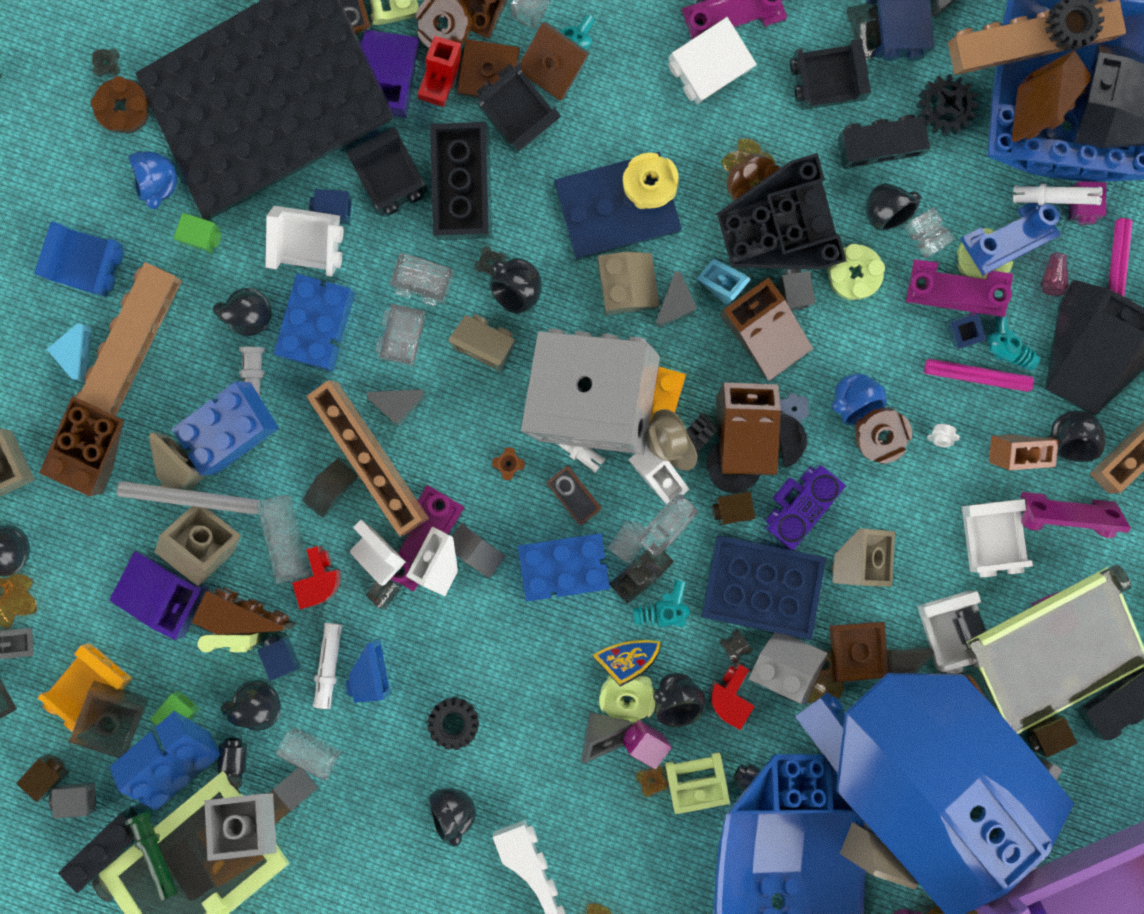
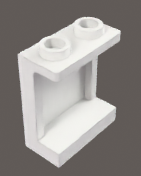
(711, 61)
(303, 239)
(995, 537)
(941, 632)

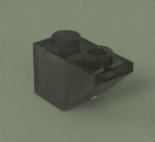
(640, 574)

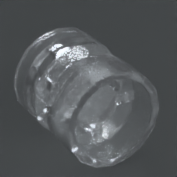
(929, 232)

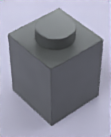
(797, 289)
(73, 800)

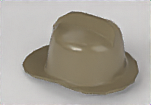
(669, 440)

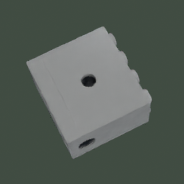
(591, 391)

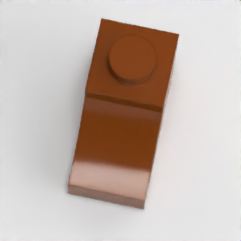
(1023, 452)

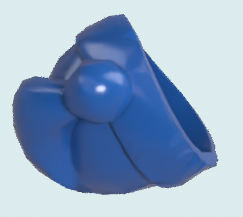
(153, 177)
(857, 396)

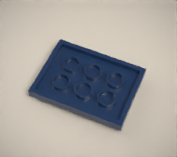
(604, 217)
(763, 587)

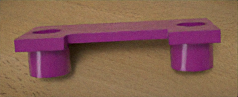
(737, 11)
(959, 291)
(1100, 515)
(441, 519)

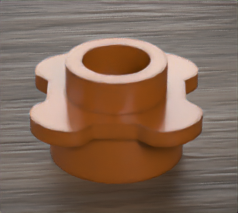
(508, 471)

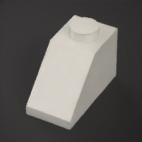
(659, 475)
(435, 563)

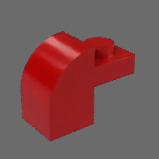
(441, 71)
(322, 584)
(726, 702)

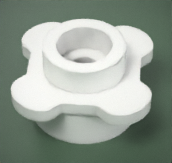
(943, 435)

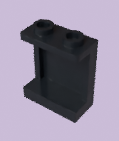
(830, 76)
(515, 107)
(387, 172)

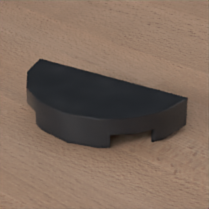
(791, 439)

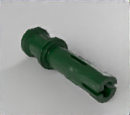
(147, 841)

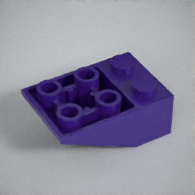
(394, 64)
(158, 596)

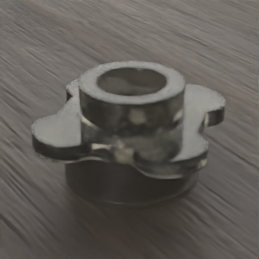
(100, 57)
(487, 254)

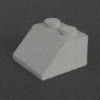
(789, 667)

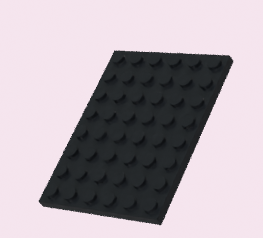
(263, 98)

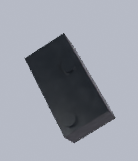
(461, 181)

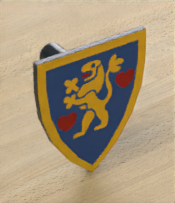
(628, 659)

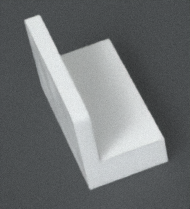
(375, 554)

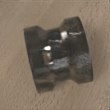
(735, 646)

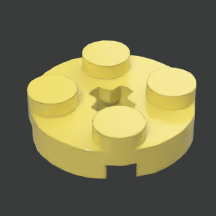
(645, 195)

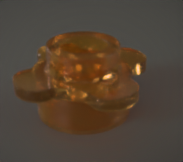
(650, 788)

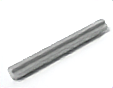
(187, 497)

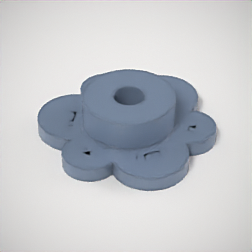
(801, 404)

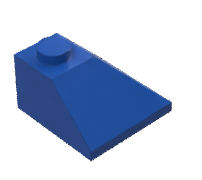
(369, 675)

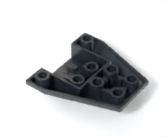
(1114, 100)
(783, 221)
(1095, 346)

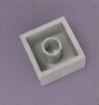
(240, 826)

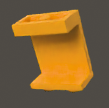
(73, 686)

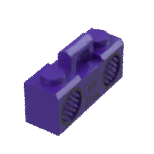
(806, 508)

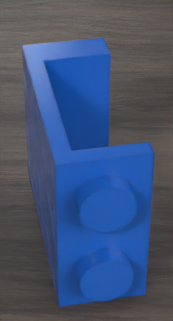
(79, 260)

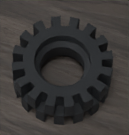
(1063, 34)
(701, 431)
(441, 736)

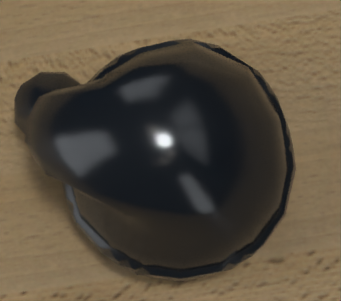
(890, 206)
(515, 285)
(245, 311)
(1079, 436)
(13, 549)
(678, 700)
(253, 706)
(452, 814)

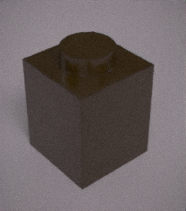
(733, 508)
(1051, 736)
(43, 777)

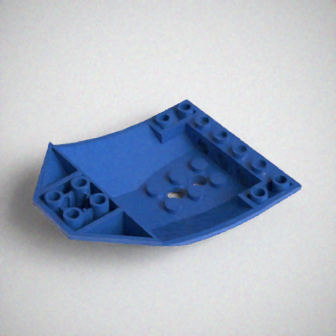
(1054, 151)
(919, 762)
(788, 842)

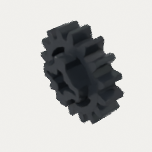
(955, 114)

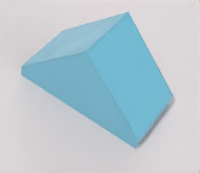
(723, 281)
(73, 351)

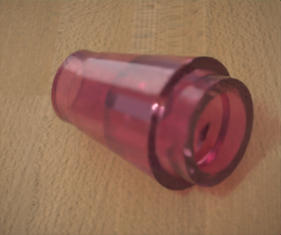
(1055, 277)

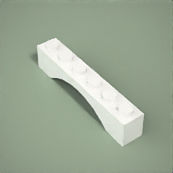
(519, 854)

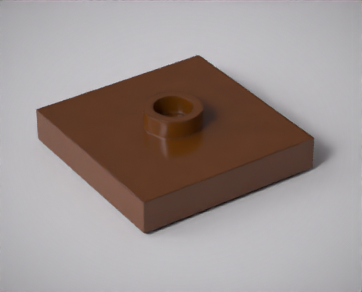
(553, 61)
(482, 64)
(858, 651)

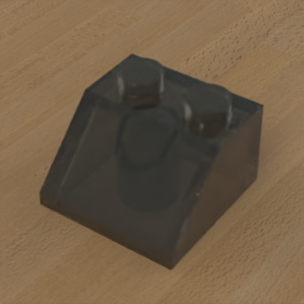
(108, 720)

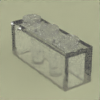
(283, 539)

